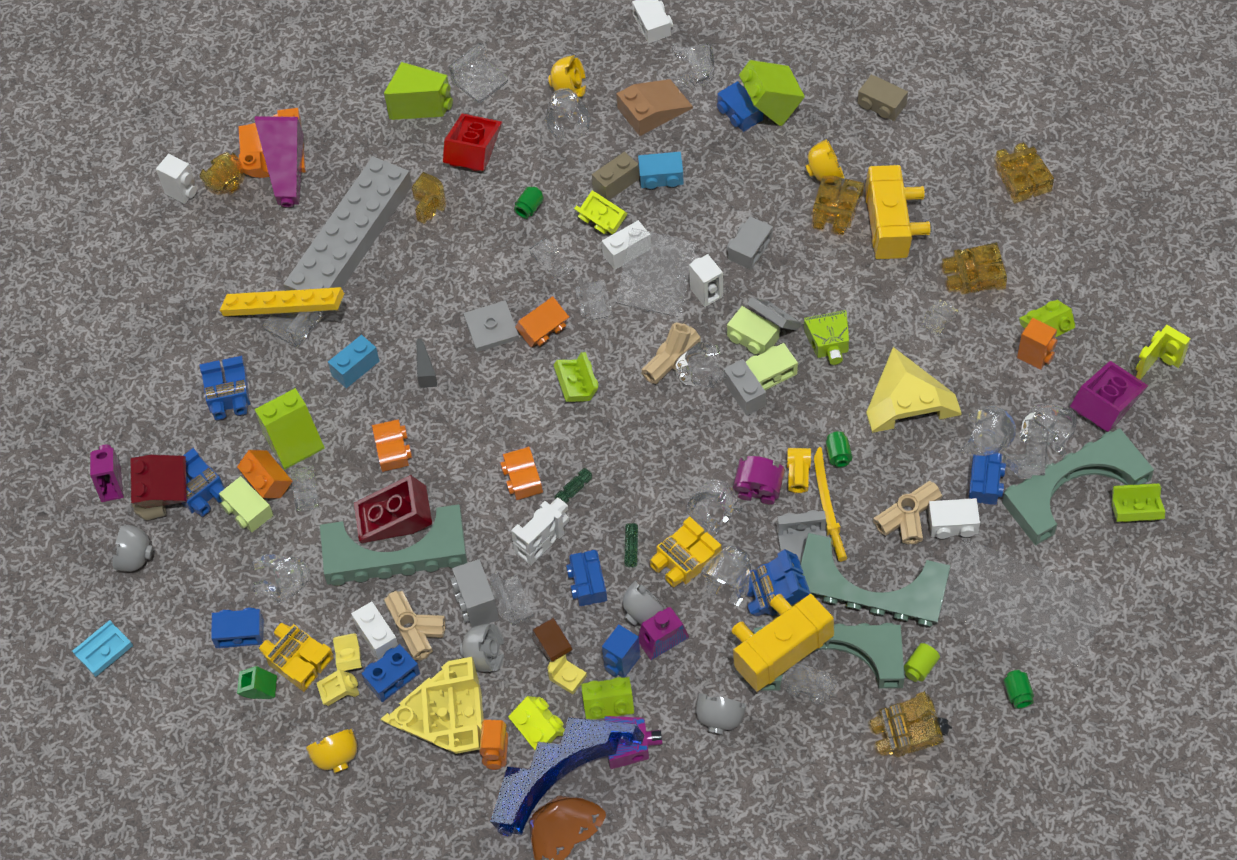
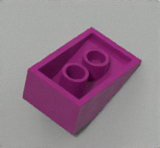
(1108, 396)

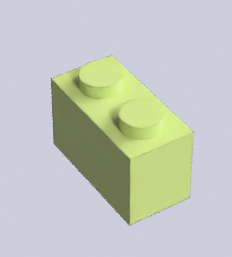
(752, 331)
(773, 366)
(245, 504)

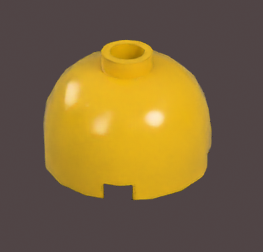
(567, 73)
(823, 161)
(334, 751)

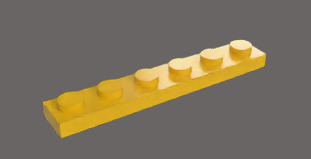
(282, 301)

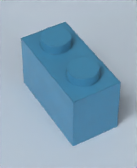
(660, 170)
(353, 361)

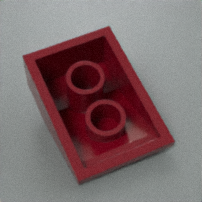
(393, 511)

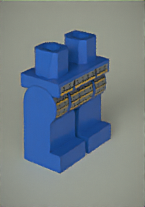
(228, 395)
(201, 484)
(774, 579)

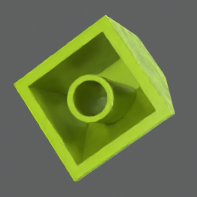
(772, 89)
(417, 93)
(289, 428)

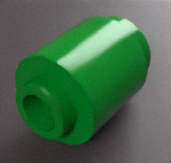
(528, 202)
(838, 449)
(1019, 689)

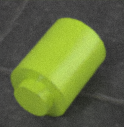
(921, 662)

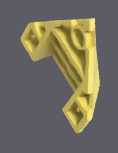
(908, 392)
(444, 708)

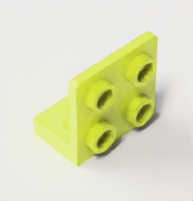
(1166, 344)

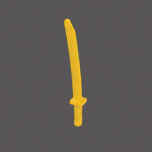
(832, 527)

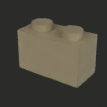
(882, 97)
(615, 176)

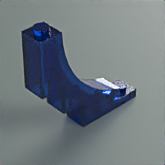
(581, 743)

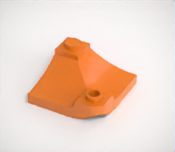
(252, 150)

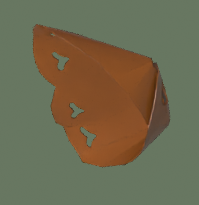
(561, 825)

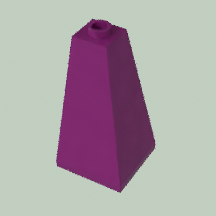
(283, 151)

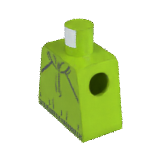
(828, 335)

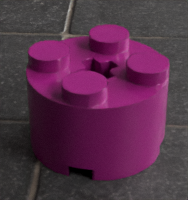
(758, 479)

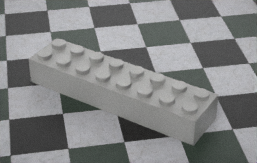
(351, 227)

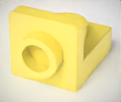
(347, 652)
(566, 674)
(337, 686)

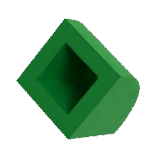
(256, 683)

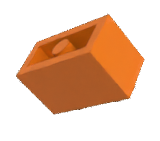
(542, 322)
(1037, 344)
(264, 474)

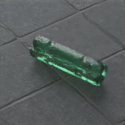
(574, 485)
(631, 545)

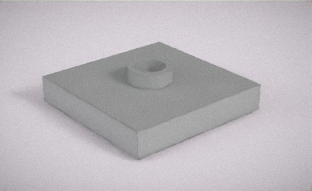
(774, 313)
(491, 326)

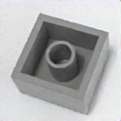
(474, 594)

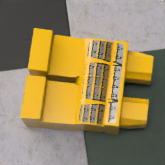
(685, 553)
(296, 655)

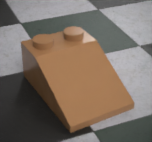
(651, 104)

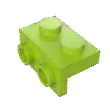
(1053, 314)
(576, 378)
(1137, 502)
(607, 698)

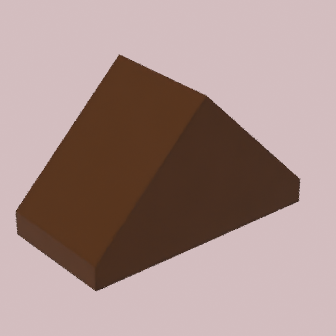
(551, 640)

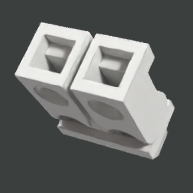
(541, 531)

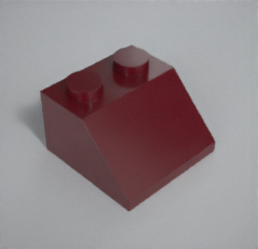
(158, 480)

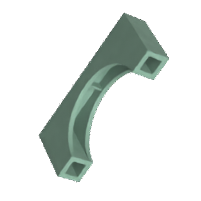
(1109, 456)
(438, 549)
(917, 600)
(874, 644)

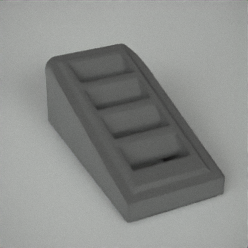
(425, 371)

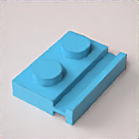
(102, 648)

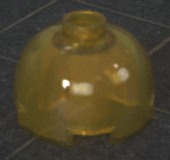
(223, 174)

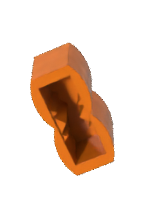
(391, 446)
(522, 473)
(494, 744)

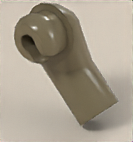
(149, 513)

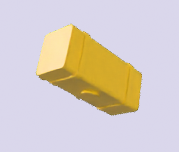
(889, 212)
(783, 641)

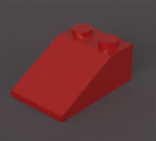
(471, 142)

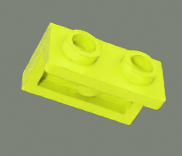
(601, 212)
(536, 721)

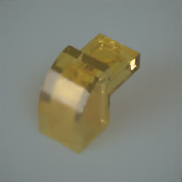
(430, 194)

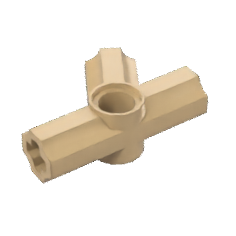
(678, 342)
(908, 520)
(422, 626)

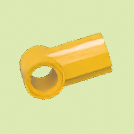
(799, 464)

